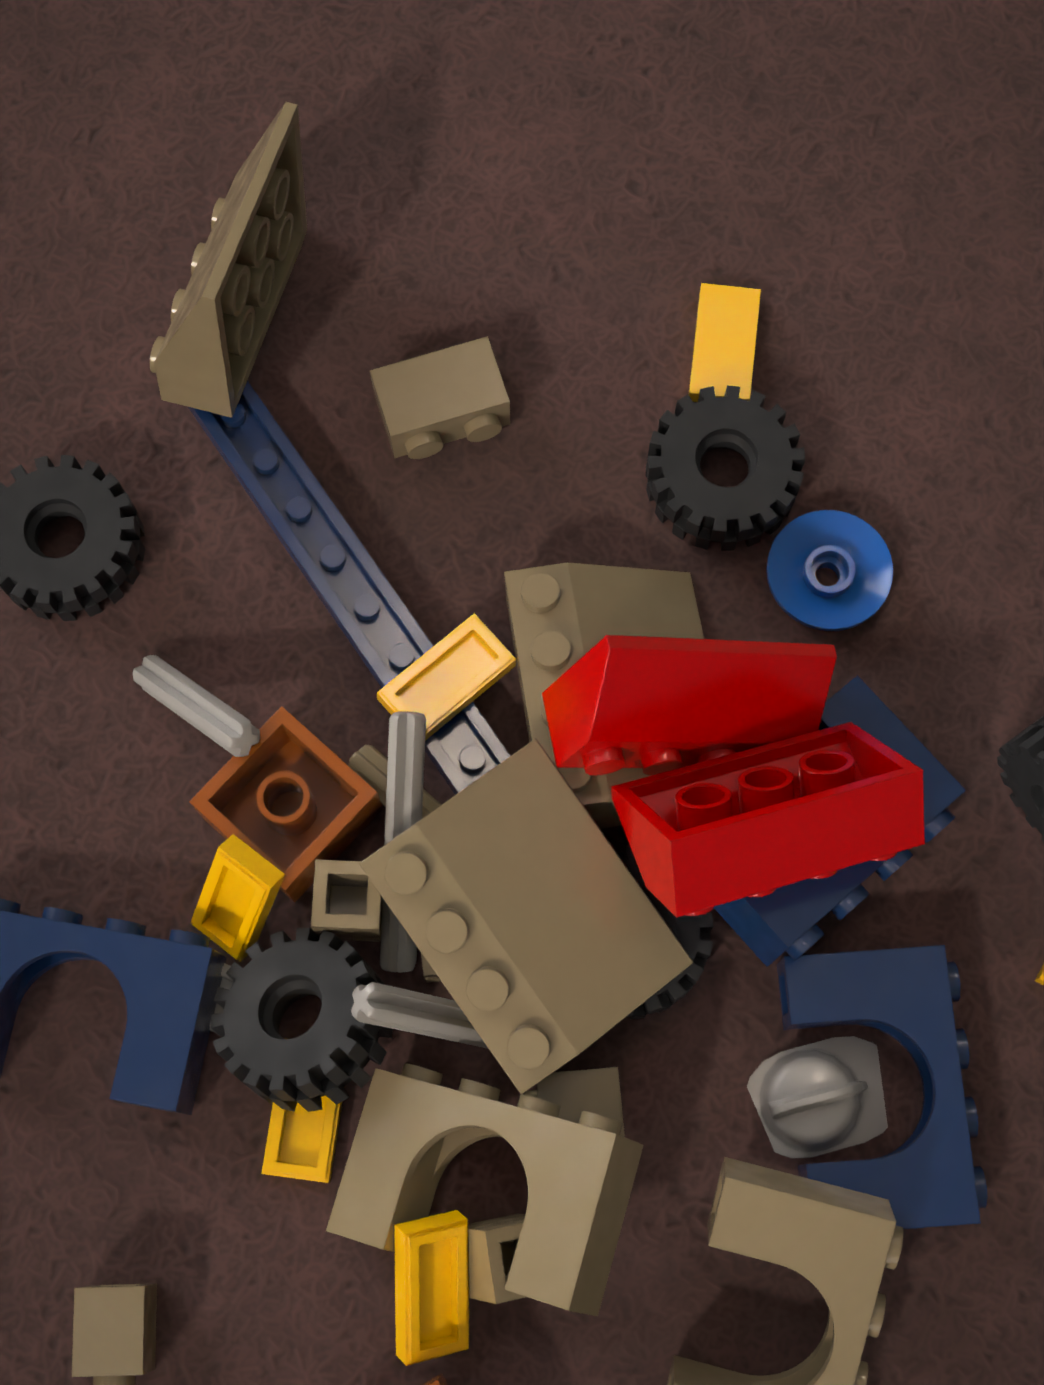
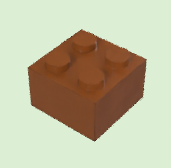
(289, 801)

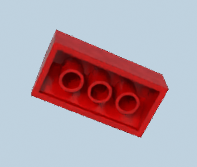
(683, 700)
(770, 817)

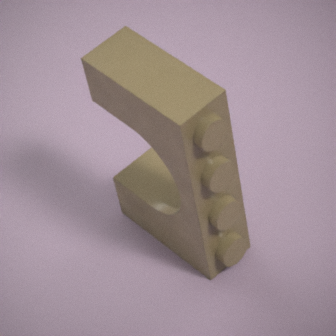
(573, 1171)
(827, 1236)

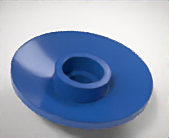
(834, 542)

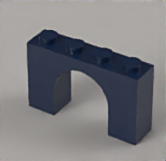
(791, 913)
(165, 989)
(910, 999)

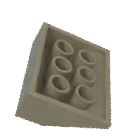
(236, 276)
(565, 612)
(527, 915)

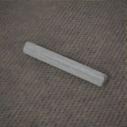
(403, 810)

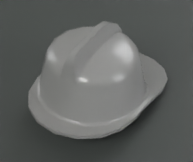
(820, 1096)

